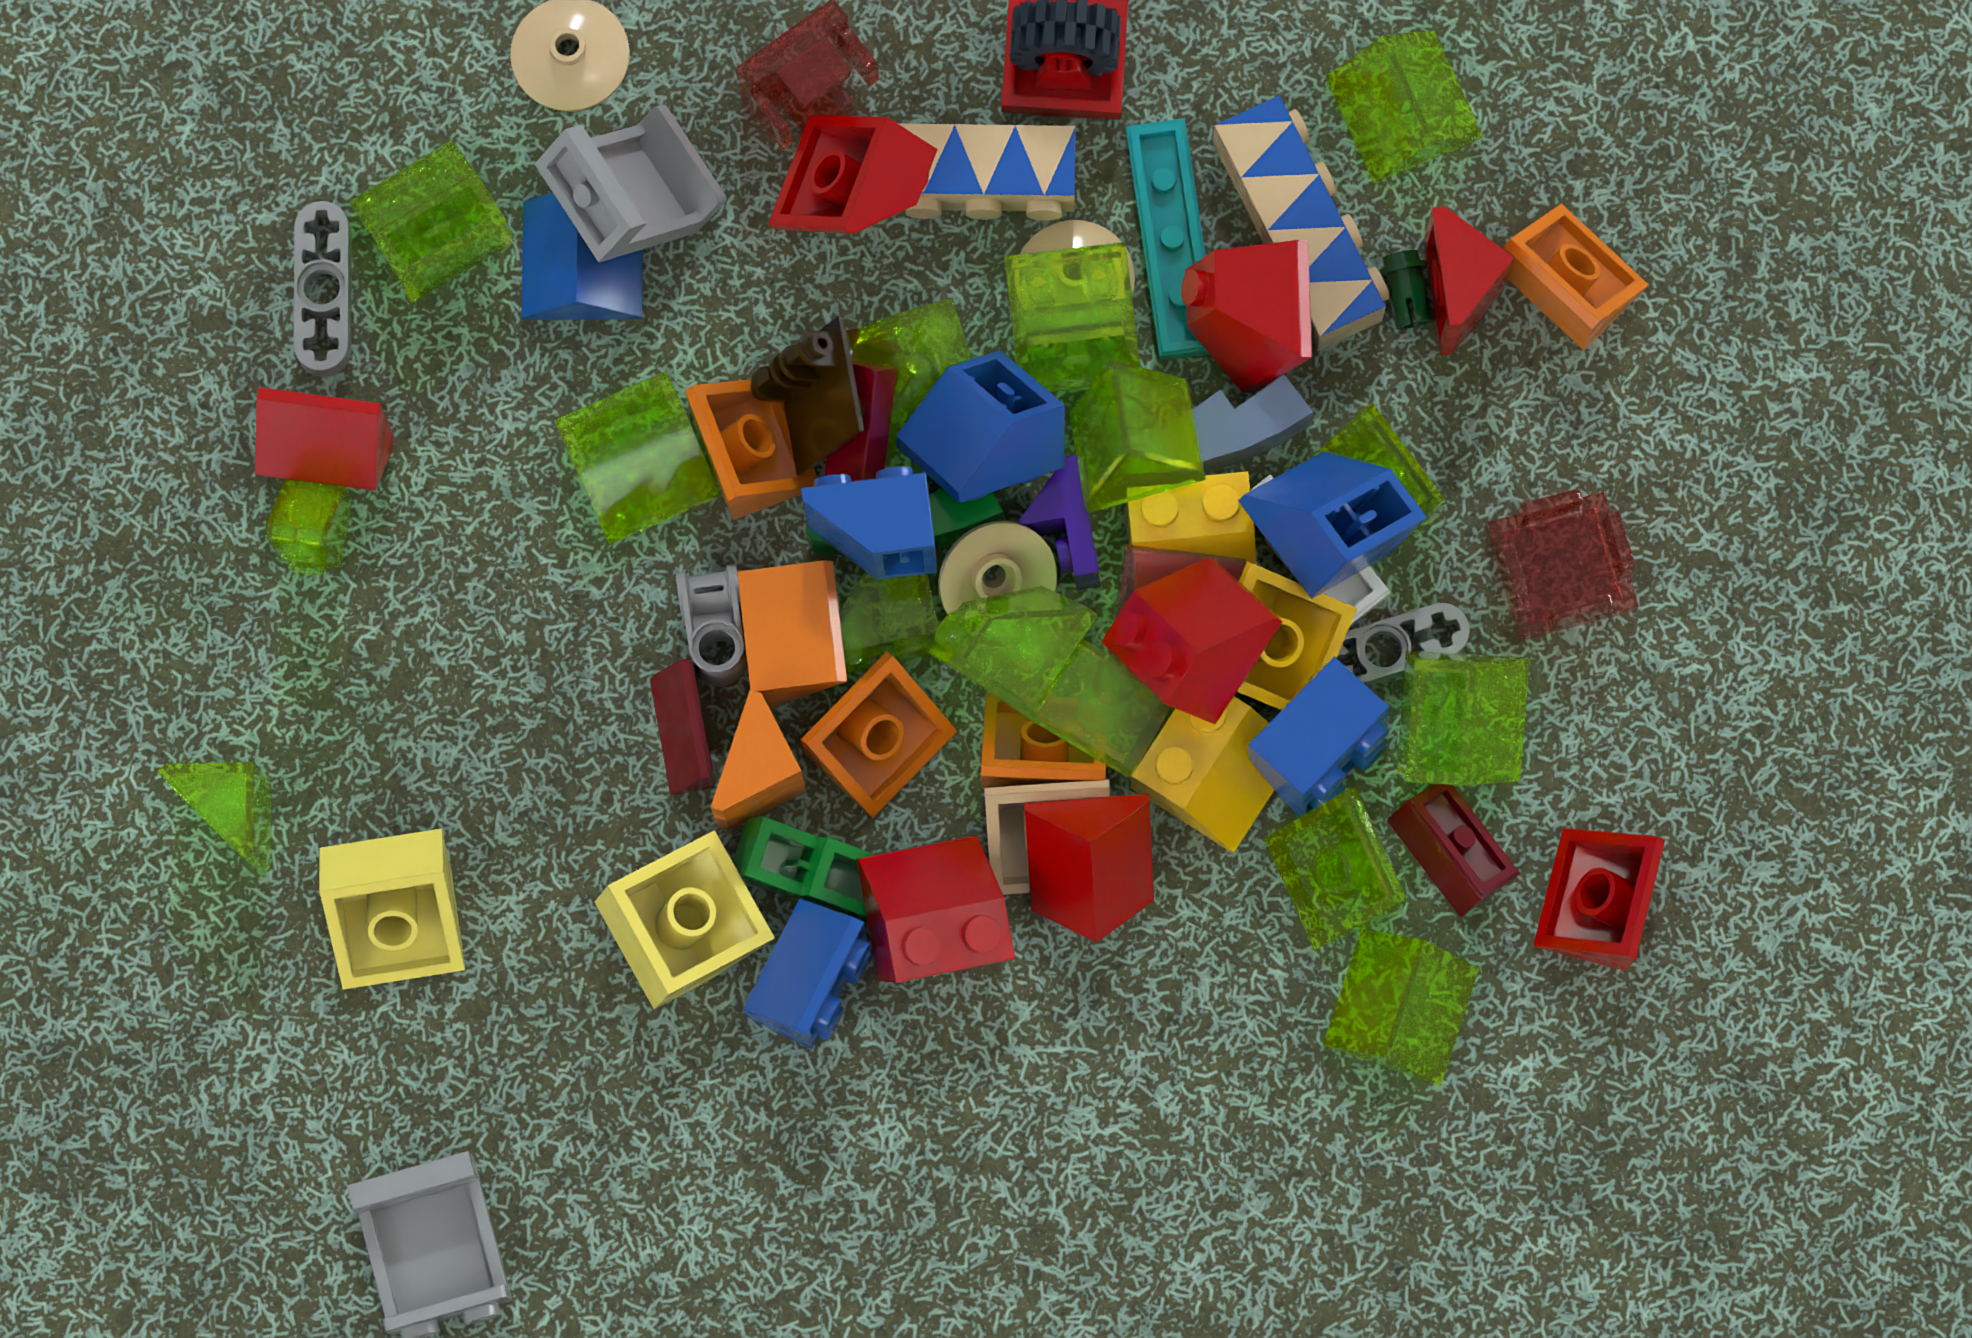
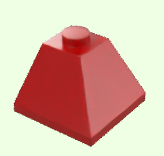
(851, 175)
(1252, 310)

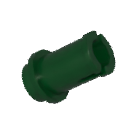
(1407, 286)

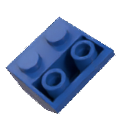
(985, 428)
(1332, 518)
(875, 522)
(1321, 738)
(808, 972)

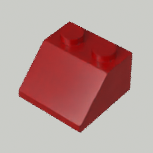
(1193, 637)
(934, 910)

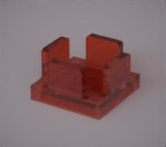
(804, 72)
(1563, 563)

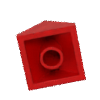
(1463, 274)
(321, 439)
(1090, 861)
(1599, 896)

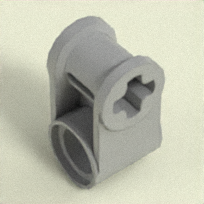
(712, 615)

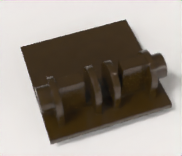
(817, 393)

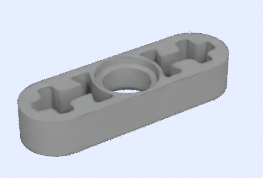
(306, 246)
(1422, 622)

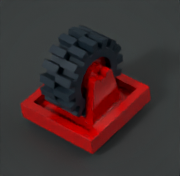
(1065, 58)

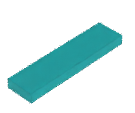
(1167, 227)

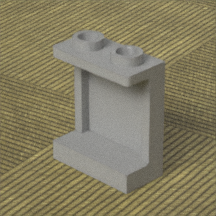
(631, 184)
(431, 1245)

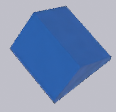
(564, 276)

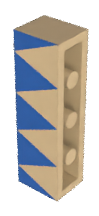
(998, 170)
(1293, 201)

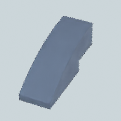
(1257, 425)

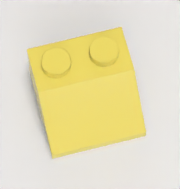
(391, 908)
(683, 919)

